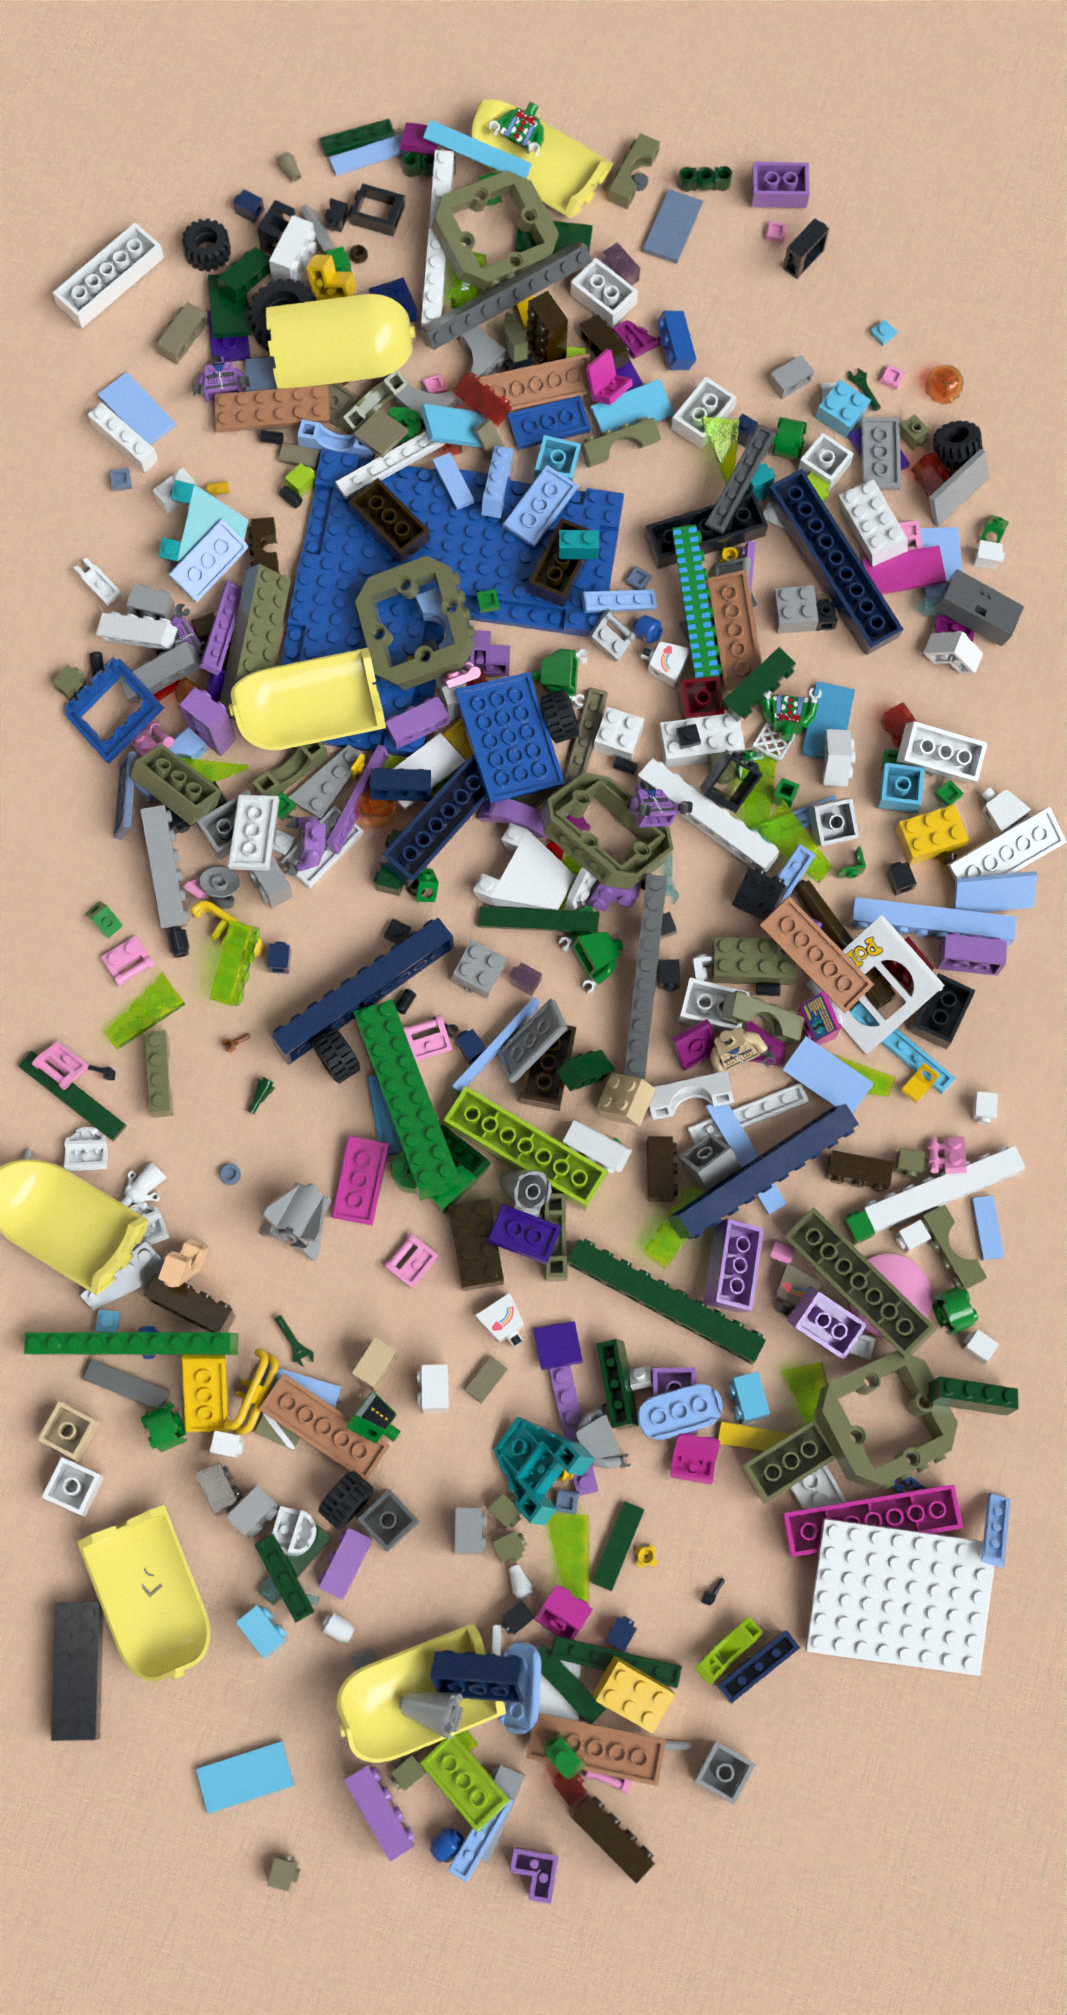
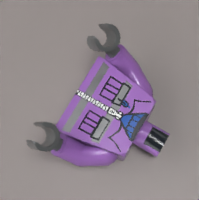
(219, 379)
(184, 632)
(654, 808)
(310, 843)

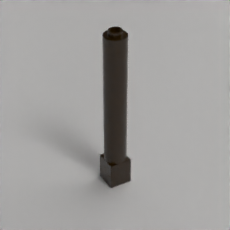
(881, 991)

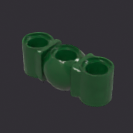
(419, 164)
(704, 178)

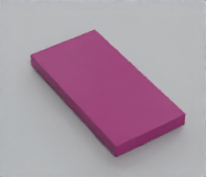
(908, 570)
(360, 1180)

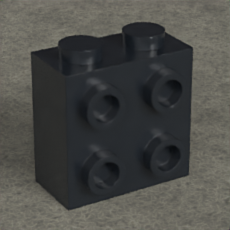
(759, 893)

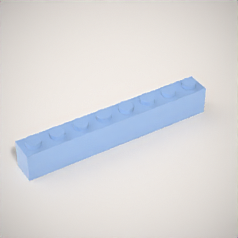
(932, 920)

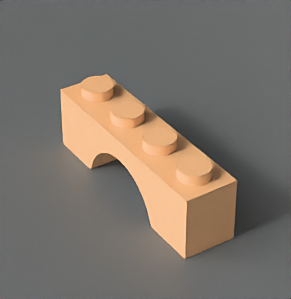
(183, 1265)

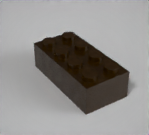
(546, 329)
(389, 521)
(553, 576)
(541, 1083)
(477, 1259)
(190, 1305)
(614, 1841)

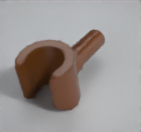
(235, 1042)

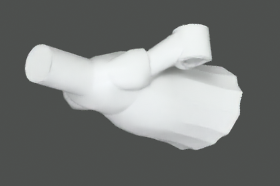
(137, 1190)

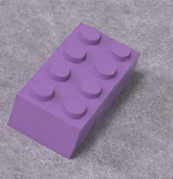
(208, 720)
(733, 1266)
(380, 1812)

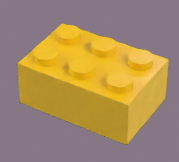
(932, 834)
(633, 1694)

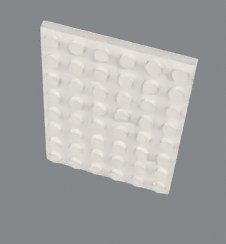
(900, 1597)

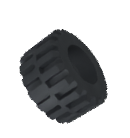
(204, 232)
(957, 443)
(559, 716)
(336, 1055)
(345, 1499)

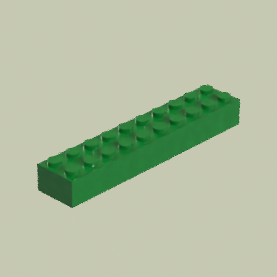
(406, 1100)

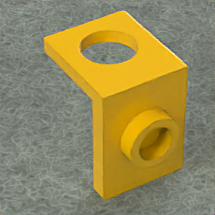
(358, 766)
(918, 1084)

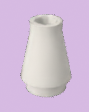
(520, 1583)

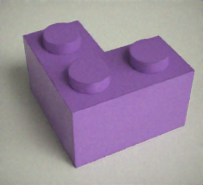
(490, 658)
(602, 896)
(541, 1867)

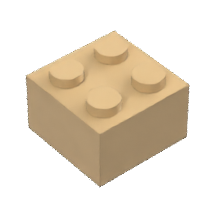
(625, 1099)
(374, 1364)
(68, 1431)

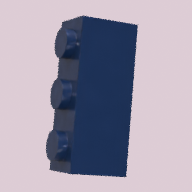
(400, 784)

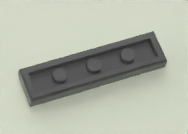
(125, 1384)

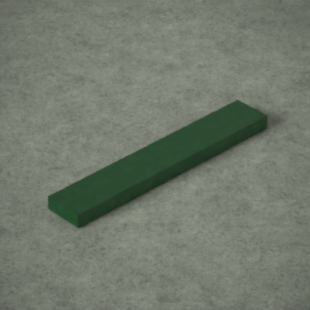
(539, 919)
(76, 1100)
(600, 1657)

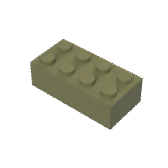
(176, 784)
(750, 962)
(788, 1462)

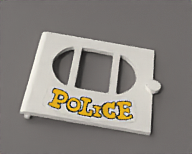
(872, 946)

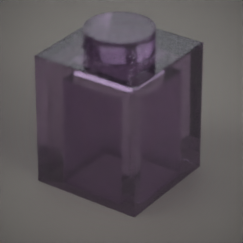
(525, 978)

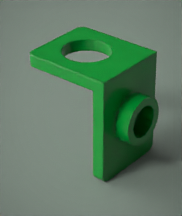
(997, 525)
(748, 755)
(852, 872)
(425, 880)
(104, 919)

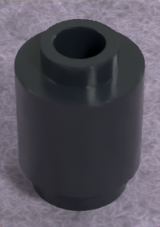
(178, 942)

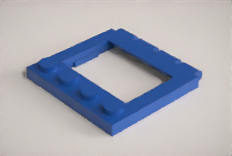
(135, 722)

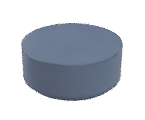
(230, 1174)

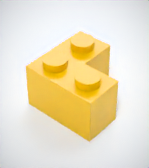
(326, 281)

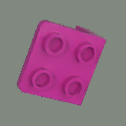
(603, 381)
(694, 1458)

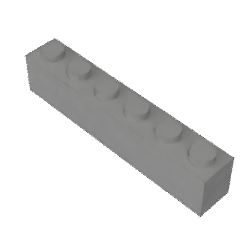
(164, 868)

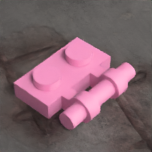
(954, 1155)

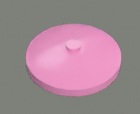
(906, 1278)

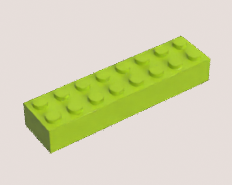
(525, 1147)

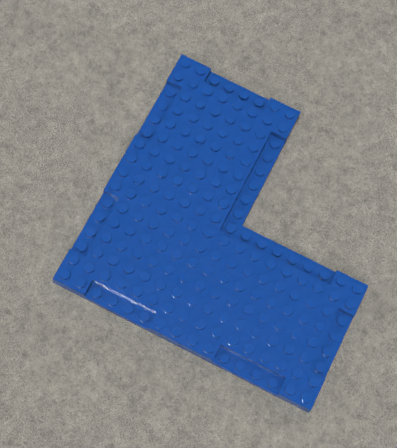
(343, 554)

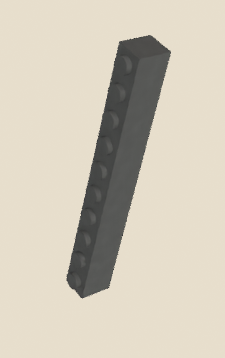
(505, 295)
(645, 976)

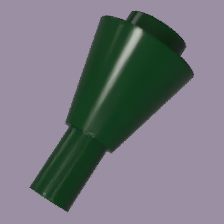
(262, 1091)

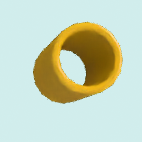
(217, 487)

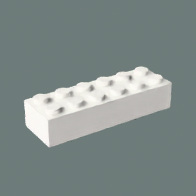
(108, 275)

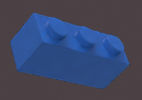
(676, 340)

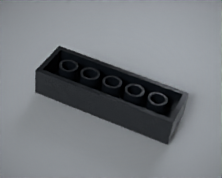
(745, 525)
(77, 1671)

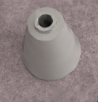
(527, 1188)
(433, 1710)

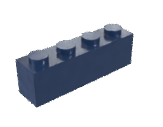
(757, 1666)

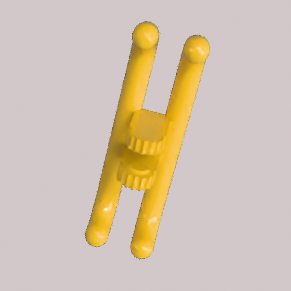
(205, 906)
(255, 1394)

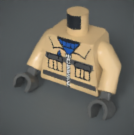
(738, 1048)

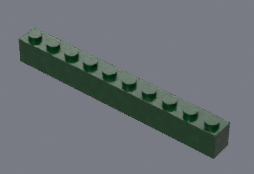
(666, 1301)

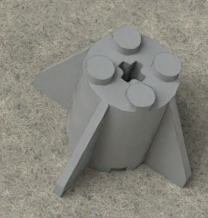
(297, 1218)

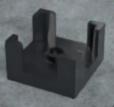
(273, 225)

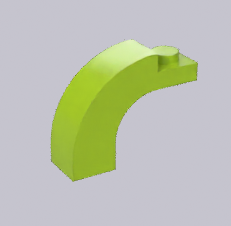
(728, 1650)

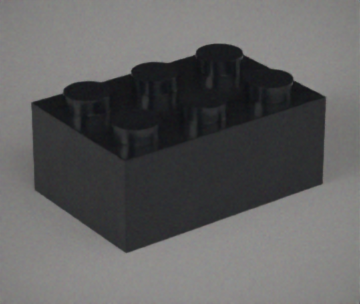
(943, 1013)

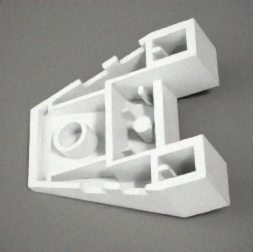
(532, 877)

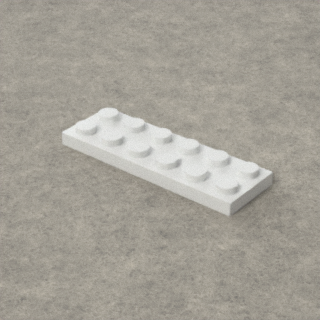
(1011, 848)

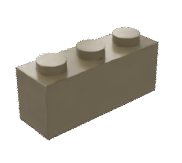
(182, 332)

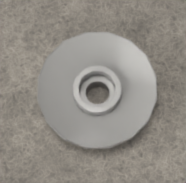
(219, 882)

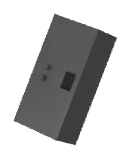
(979, 607)

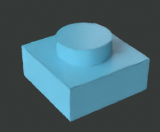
(883, 332)
(107, 1321)

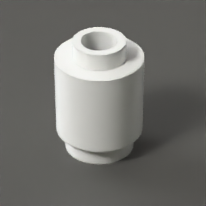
(338, 1628)

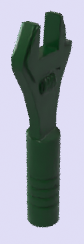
(860, 381)
(299, 1350)

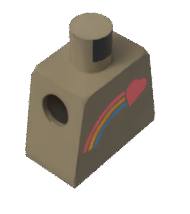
(792, 1288)

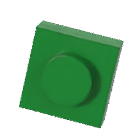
(488, 601)
(889, 756)
(949, 793)
(285, 806)

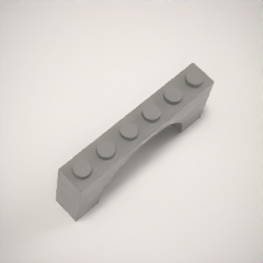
(485, 357)

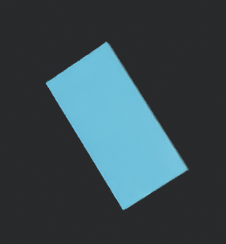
(643, 401)
(451, 425)
(245, 1777)

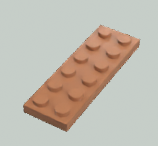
(542, 382)
(271, 408)
(735, 627)
(816, 954)
(322, 1426)
(602, 1748)

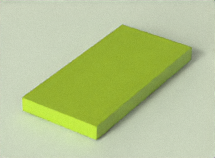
(465, 1782)

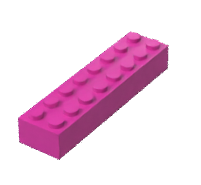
(920, 1510)

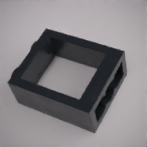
(374, 223)
(806, 248)
(736, 800)

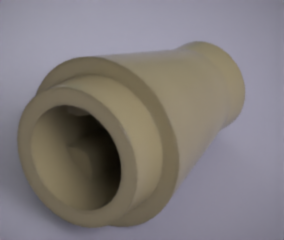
(289, 166)

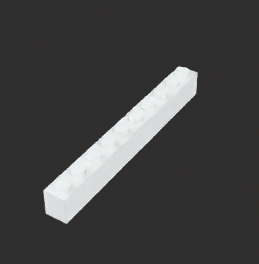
(436, 258)

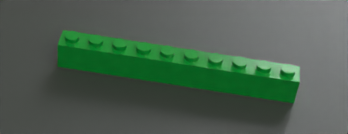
(131, 1343)

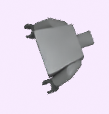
(597, 1437)

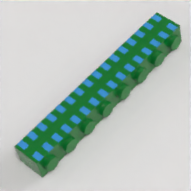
(695, 602)

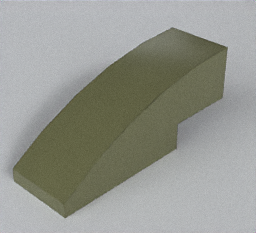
(515, 339)

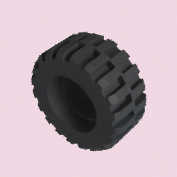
(273, 295)

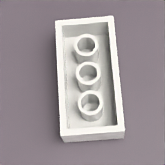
(873, 523)
(716, 736)
(941, 752)

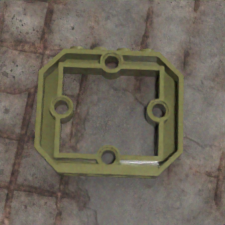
(529, 206)
(393, 583)
(584, 847)
(851, 1454)

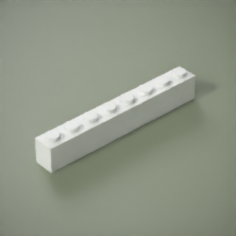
(710, 818)
(944, 1189)

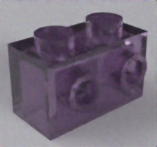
(621, 263)

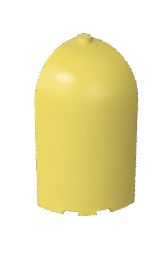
(562, 172)
(338, 340)
(308, 701)
(67, 1222)
(154, 1633)
(372, 1696)

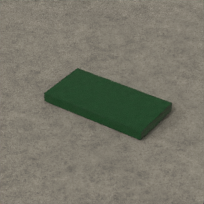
(567, 235)
(227, 317)

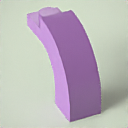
(513, 812)

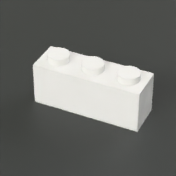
(597, 1146)

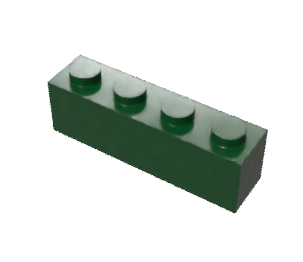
(758, 685)
(617, 1384)
(973, 1395)

